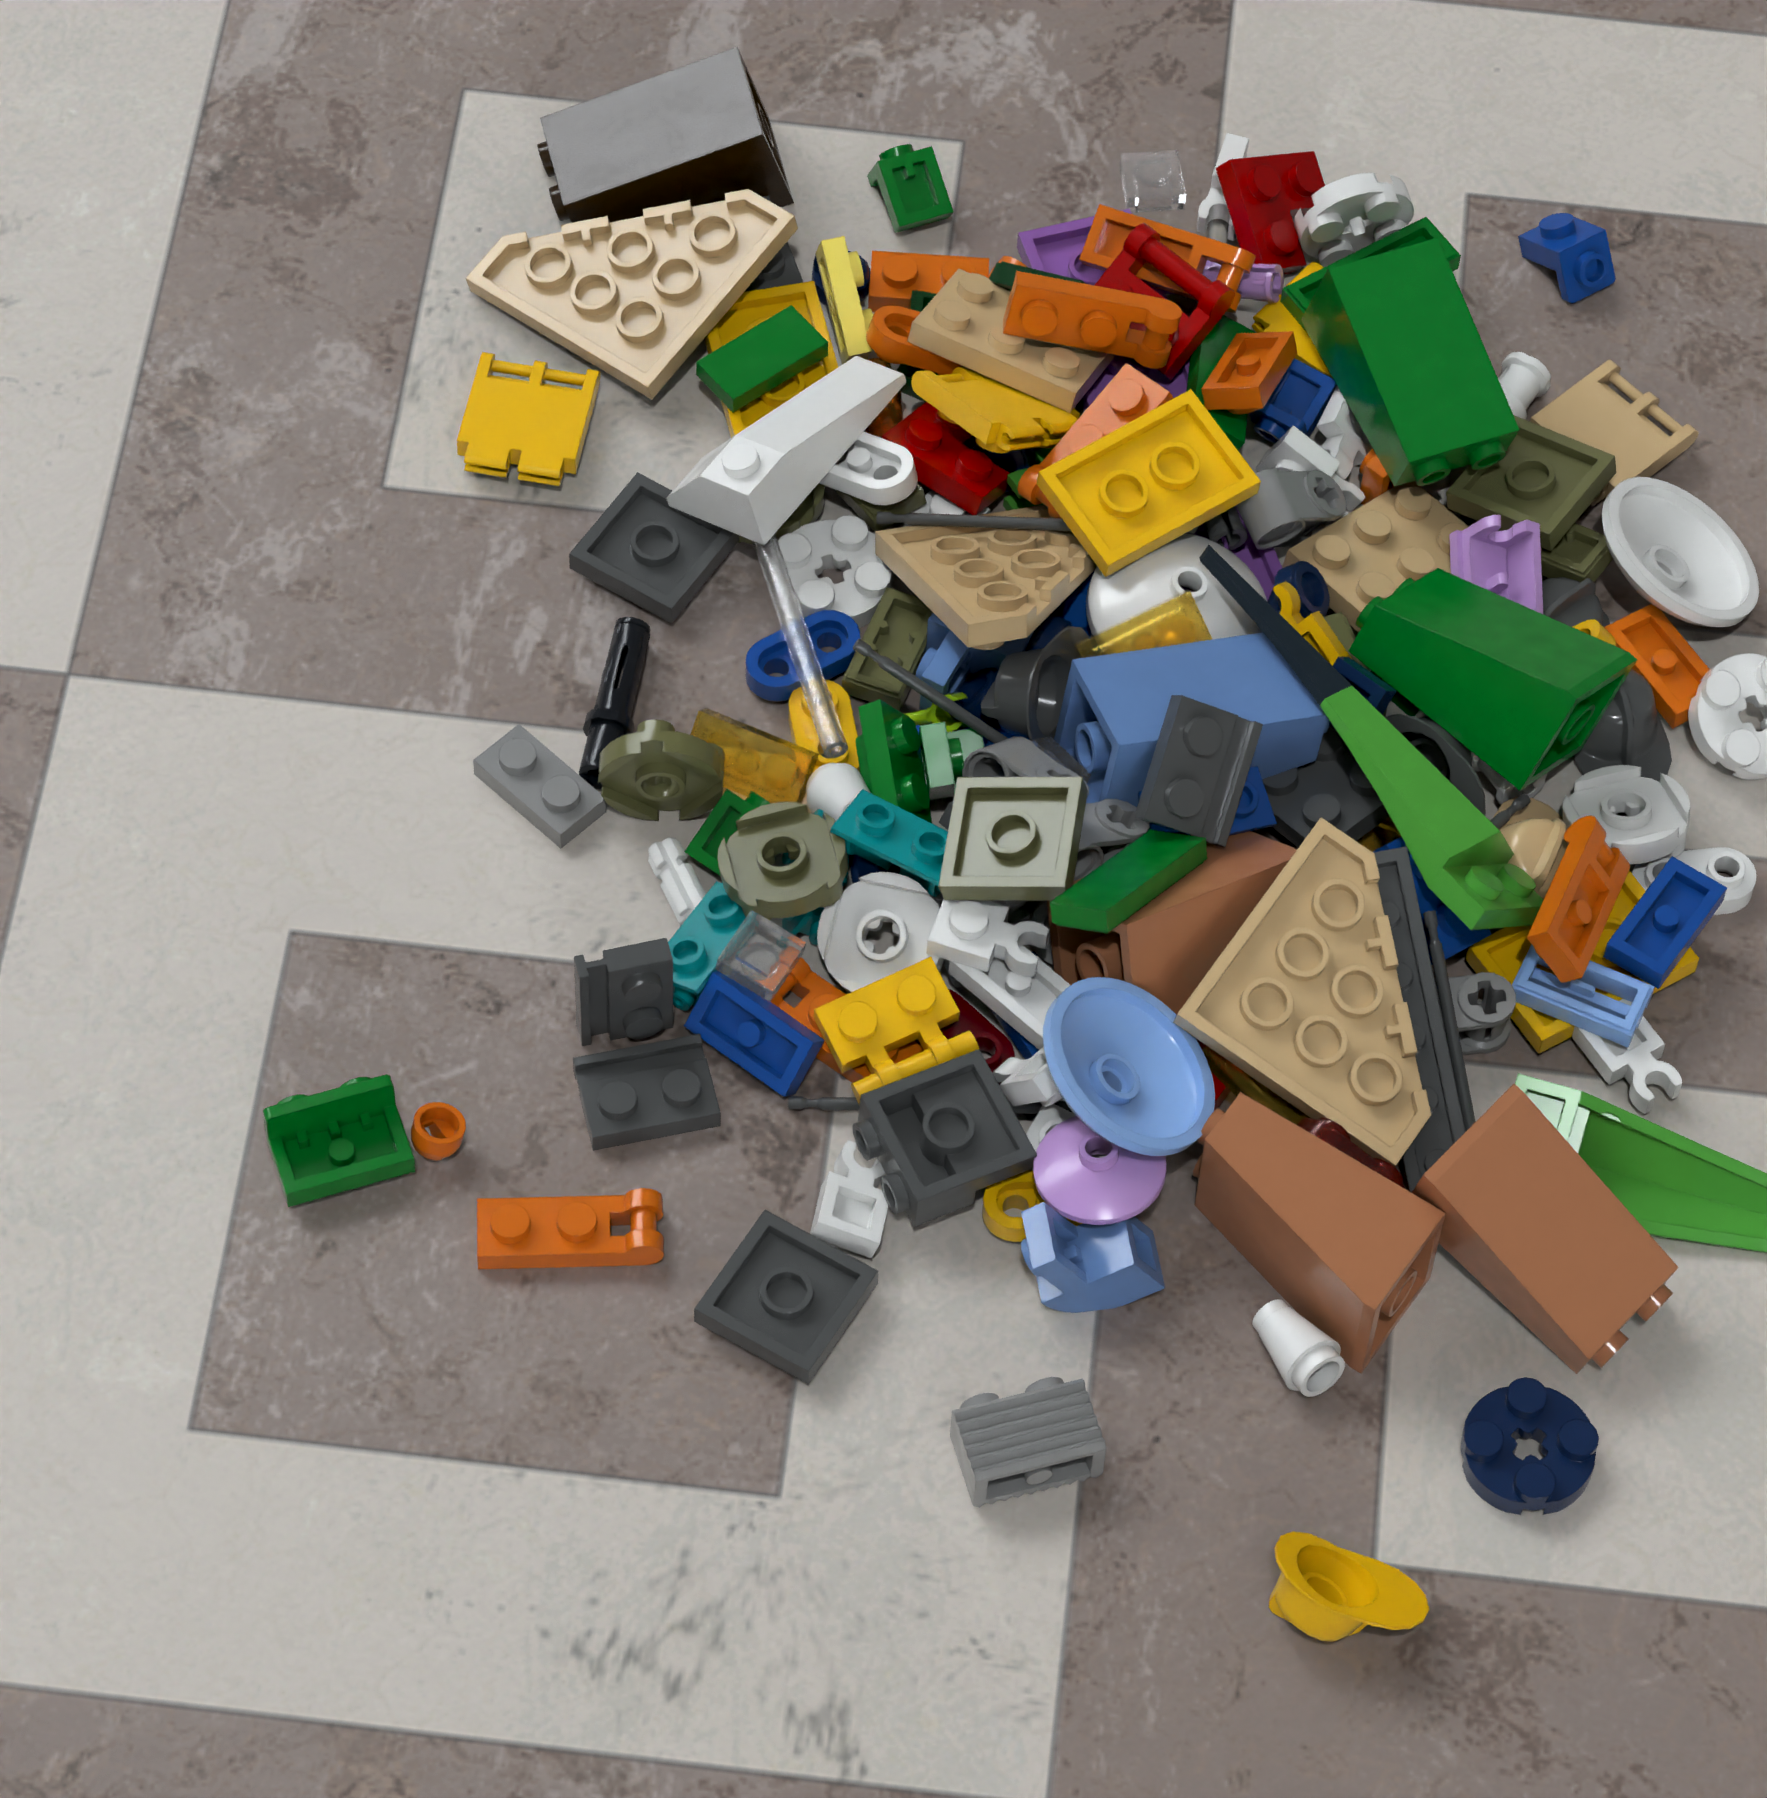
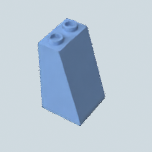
(1121, 700)

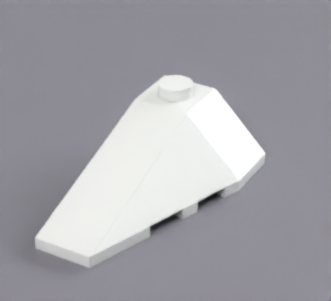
(777, 461)

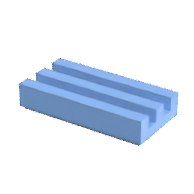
(1579, 1003)

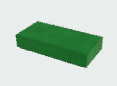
(762, 358)

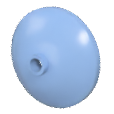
(1128, 1066)

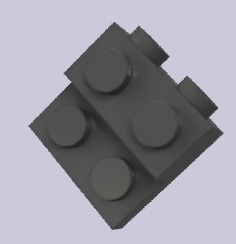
(941, 1137)

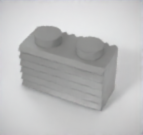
(1027, 1440)

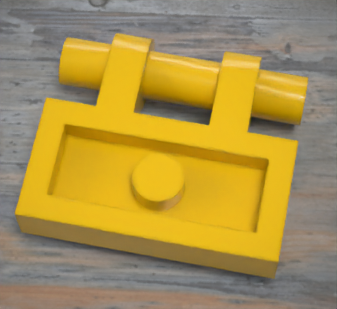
(890, 1015)

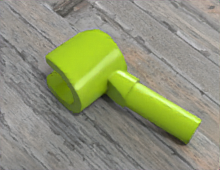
(936, 715)

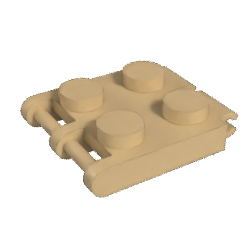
(1607, 422)

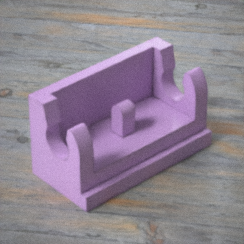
(1500, 560)

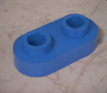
(772, 655)

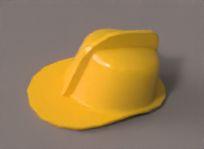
(1340, 1591)

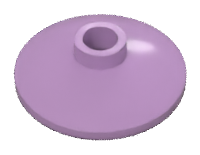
(1091, 1187)

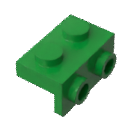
(892, 758)
(337, 1139)

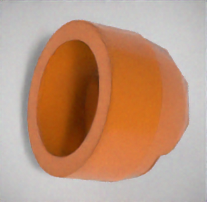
(446, 1128)

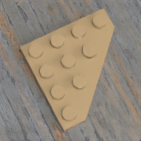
(636, 288)
(987, 580)
(1316, 999)

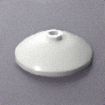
(1679, 553)
(1161, 577)

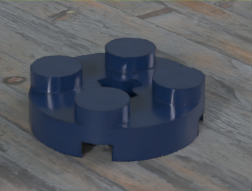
(1536, 1413)

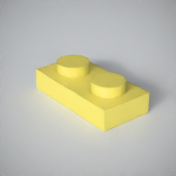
(840, 276)

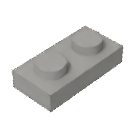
(539, 786)

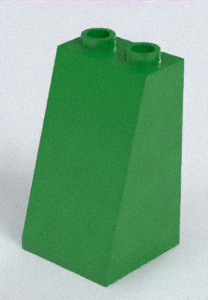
(1411, 363)
(1491, 671)

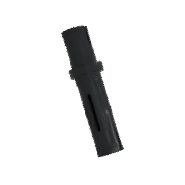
(613, 704)

